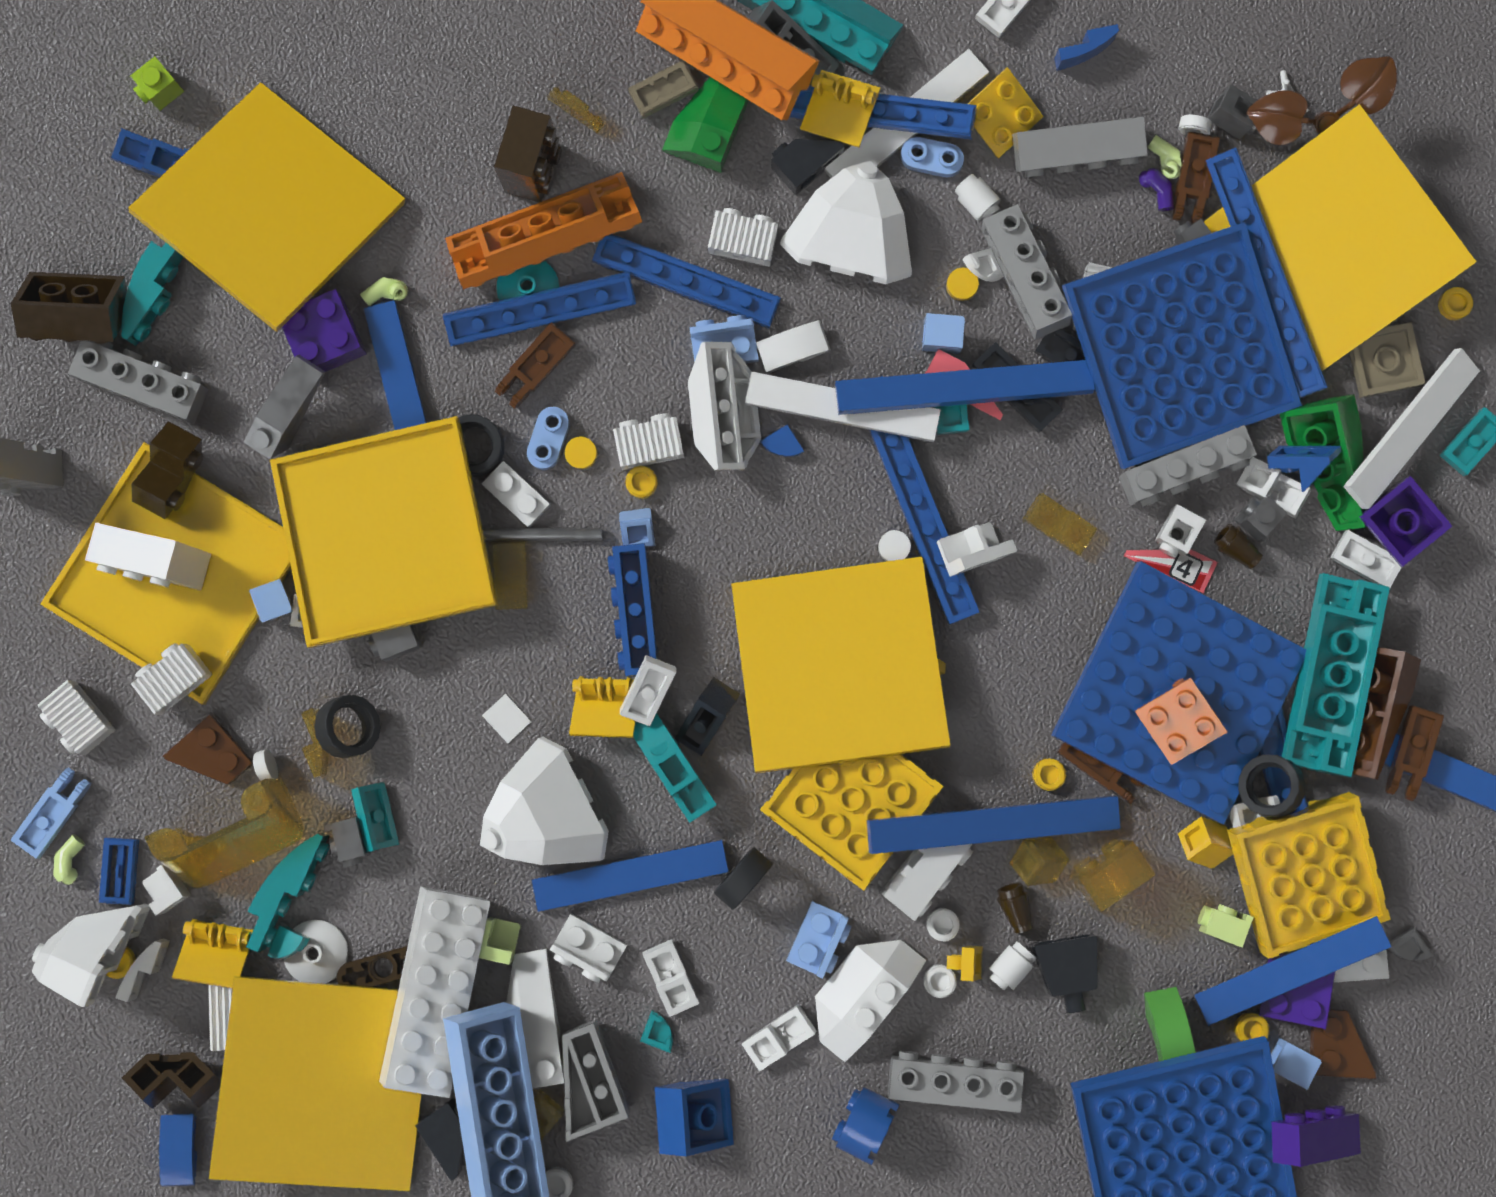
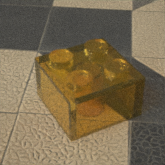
(1111, 874)

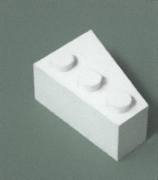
(147, 556)
(923, 876)

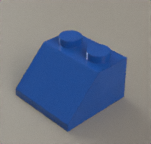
(694, 1117)

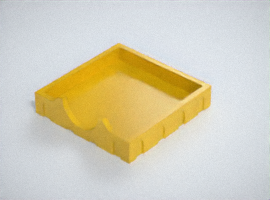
(831, 805)
(1308, 874)

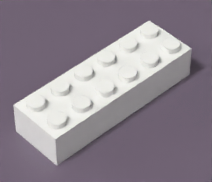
(433, 986)

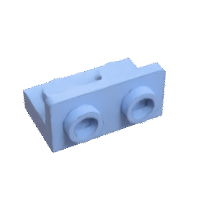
(736, 330)
(818, 939)

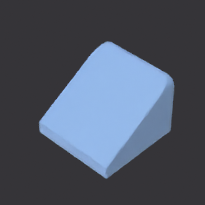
(637, 527)
(270, 600)

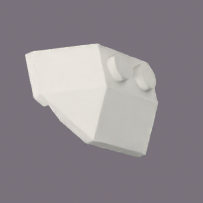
(722, 423)
(864, 993)

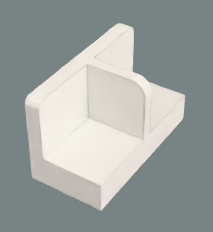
(973, 548)

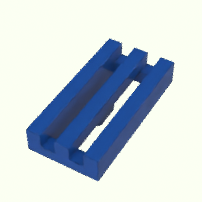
(119, 872)

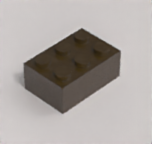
(528, 154)
(69, 307)

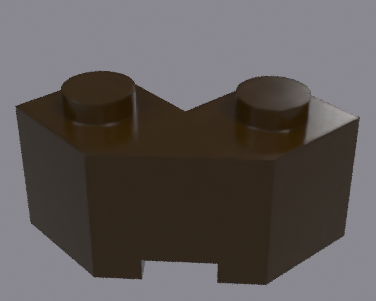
(166, 477)
(160, 1074)

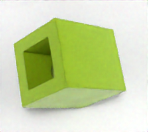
(155, 84)

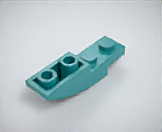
(145, 292)
(673, 768)
(290, 876)

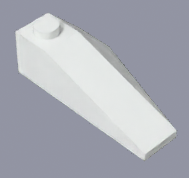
(534, 994)

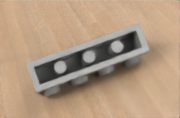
(1079, 145)
(1027, 271)
(139, 381)
(1187, 465)
(955, 1083)

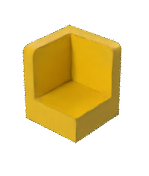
(1206, 842)

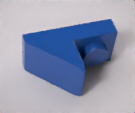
(1309, 460)

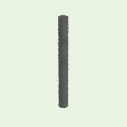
(544, 534)

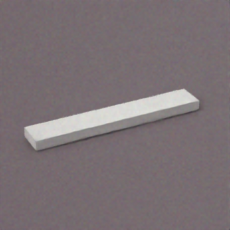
(946, 86)
(821, 403)
(1411, 428)

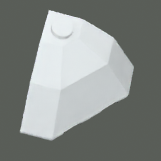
(853, 227)
(543, 812)
(85, 951)

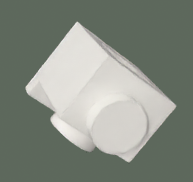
(1189, 526)

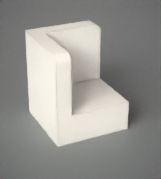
(165, 890)

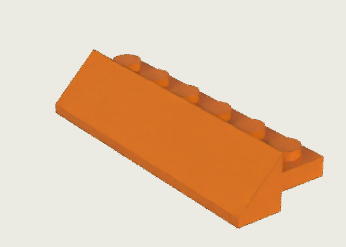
(731, 50)
(543, 230)

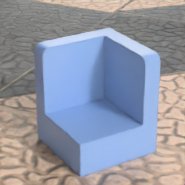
(943, 333)
(1294, 1063)

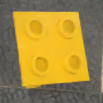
(839, 108)
(1002, 111)
(598, 708)
(212, 953)

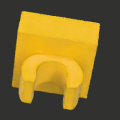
(969, 963)

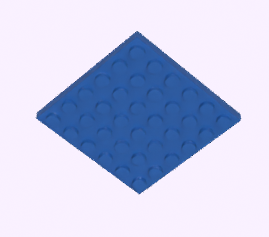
(1182, 345)
(1148, 644)
(1185, 1126)

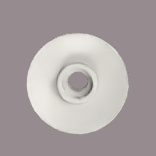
(331, 949)

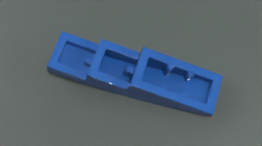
(145, 154)

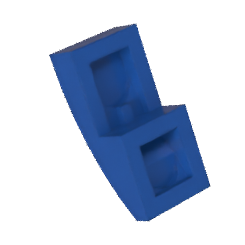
(1093, 43)
(177, 1150)

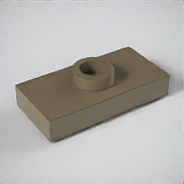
(663, 89)

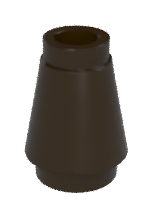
(1237, 545)
(1016, 906)

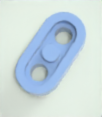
(931, 160)
(548, 437)

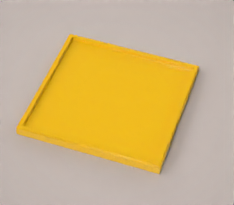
(267, 206)
(1353, 235)
(383, 532)
(148, 618)
(839, 665)
(306, 1089)

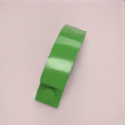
(1168, 1023)

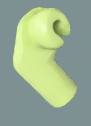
(1169, 157)
(385, 288)
(63, 860)

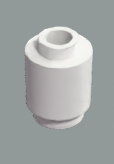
(977, 197)
(1012, 966)

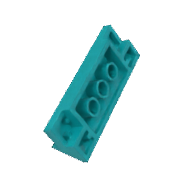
(843, 28)
(1335, 674)

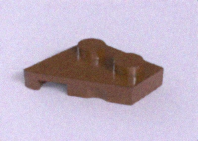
(210, 752)
(1340, 1048)

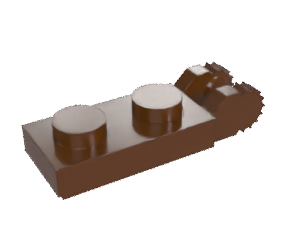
(1194, 176)
(536, 363)
(1414, 750)
(1098, 771)

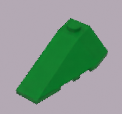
(707, 126)
(1331, 424)

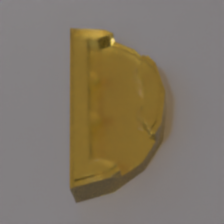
(576, 108)

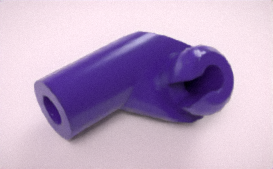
(1161, 185)

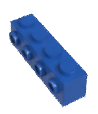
(635, 606)

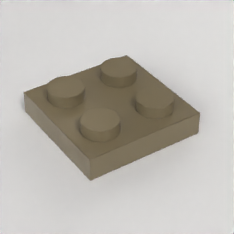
(1387, 362)

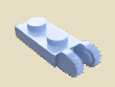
(49, 815)

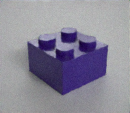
(324, 332)

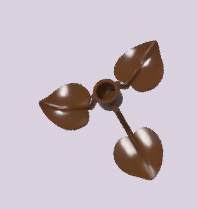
(1365, 82)

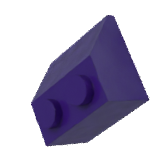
(1405, 520)

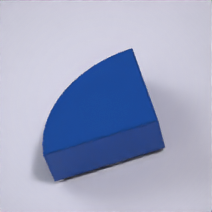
(782, 443)

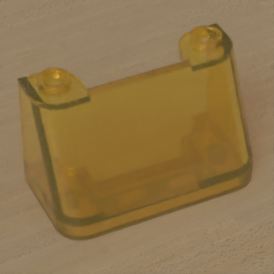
(268, 828)

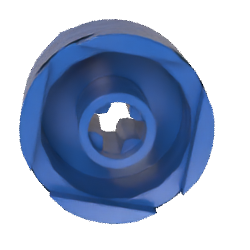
(866, 1124)

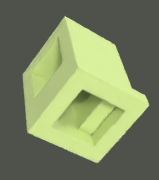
(1224, 924)

